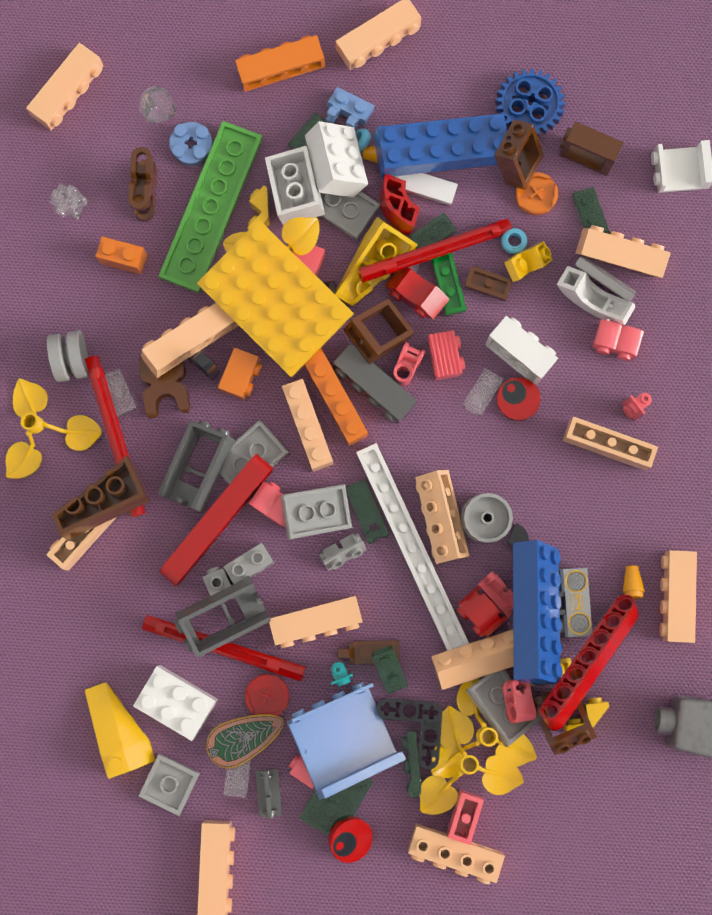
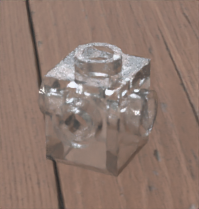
(68, 201)

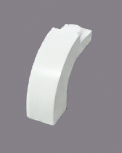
(589, 297)

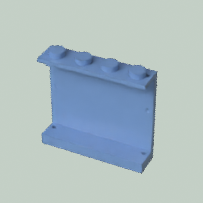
(343, 741)

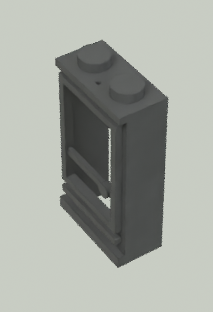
(187, 494)
(249, 603)

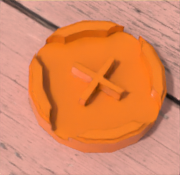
(538, 196)

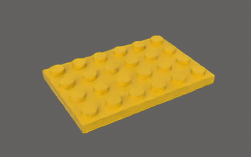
(275, 298)

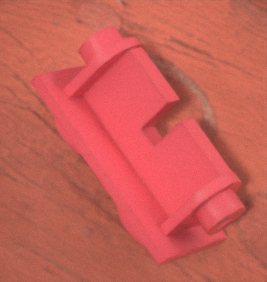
(634, 407)
(498, 593)

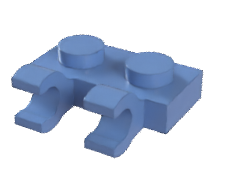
(350, 106)

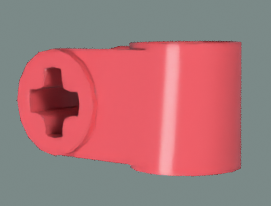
(409, 361)
(518, 702)

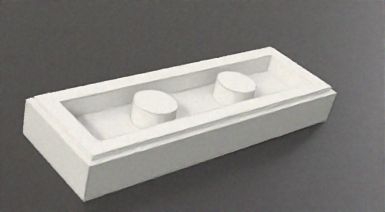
(430, 187)

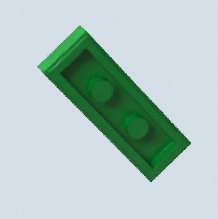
(449, 284)

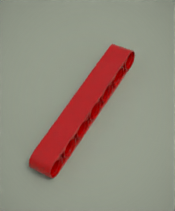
(216, 520)
(588, 672)

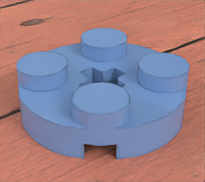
(190, 131)

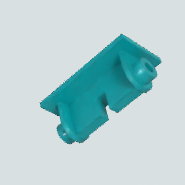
(340, 674)

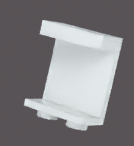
(682, 168)

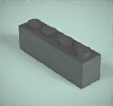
(374, 383)

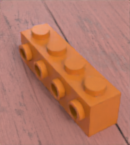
(280, 63)

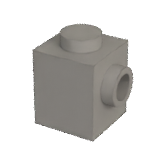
(216, 580)

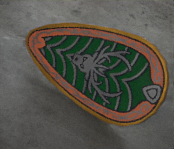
(242, 739)

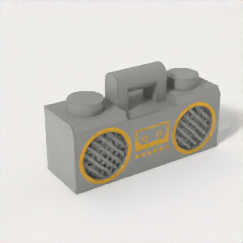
(575, 602)

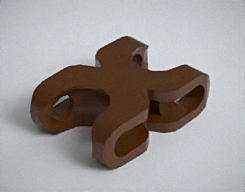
(142, 184)
(164, 386)

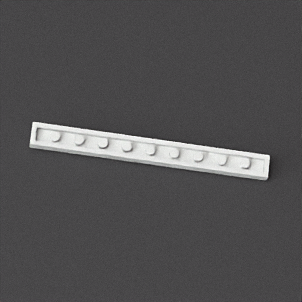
(412, 547)

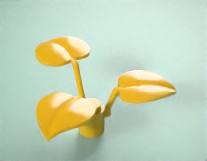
(298, 232)
(27, 400)
(518, 752)
(498, 777)

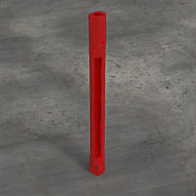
(433, 250)
(108, 415)
(230, 650)

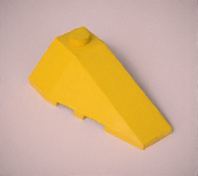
(378, 244)
(118, 736)

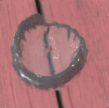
(156, 105)

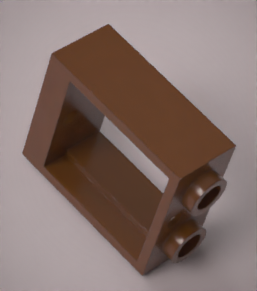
(590, 148)
(520, 155)
(366, 342)
(564, 742)

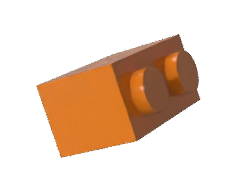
(121, 255)
(240, 374)

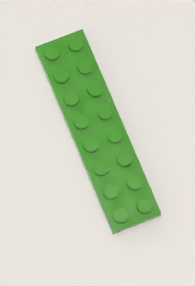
(210, 206)

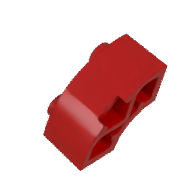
(396, 205)
(417, 293)

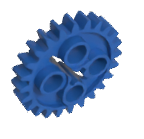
(536, 85)

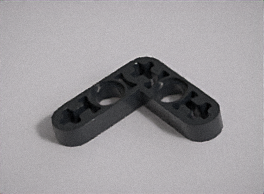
(205, 365)
(426, 723)

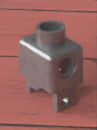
(686, 725)

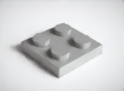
(169, 784)

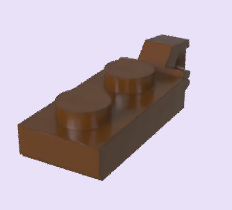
(360, 651)

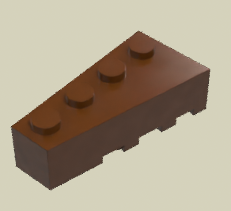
(102, 501)

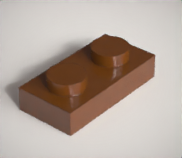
(488, 283)

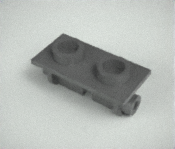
(268, 793)

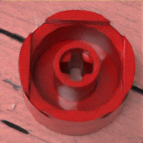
(481, 612)

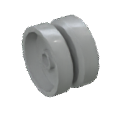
(67, 355)
(497, 512)

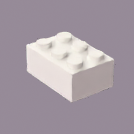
(336, 159)
(294, 185)
(521, 350)
(175, 702)

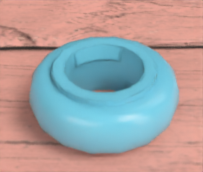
(363, 138)
(514, 249)

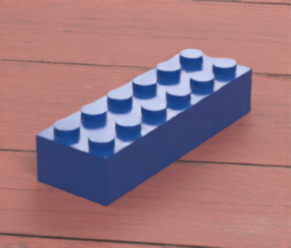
(439, 145)
(536, 613)

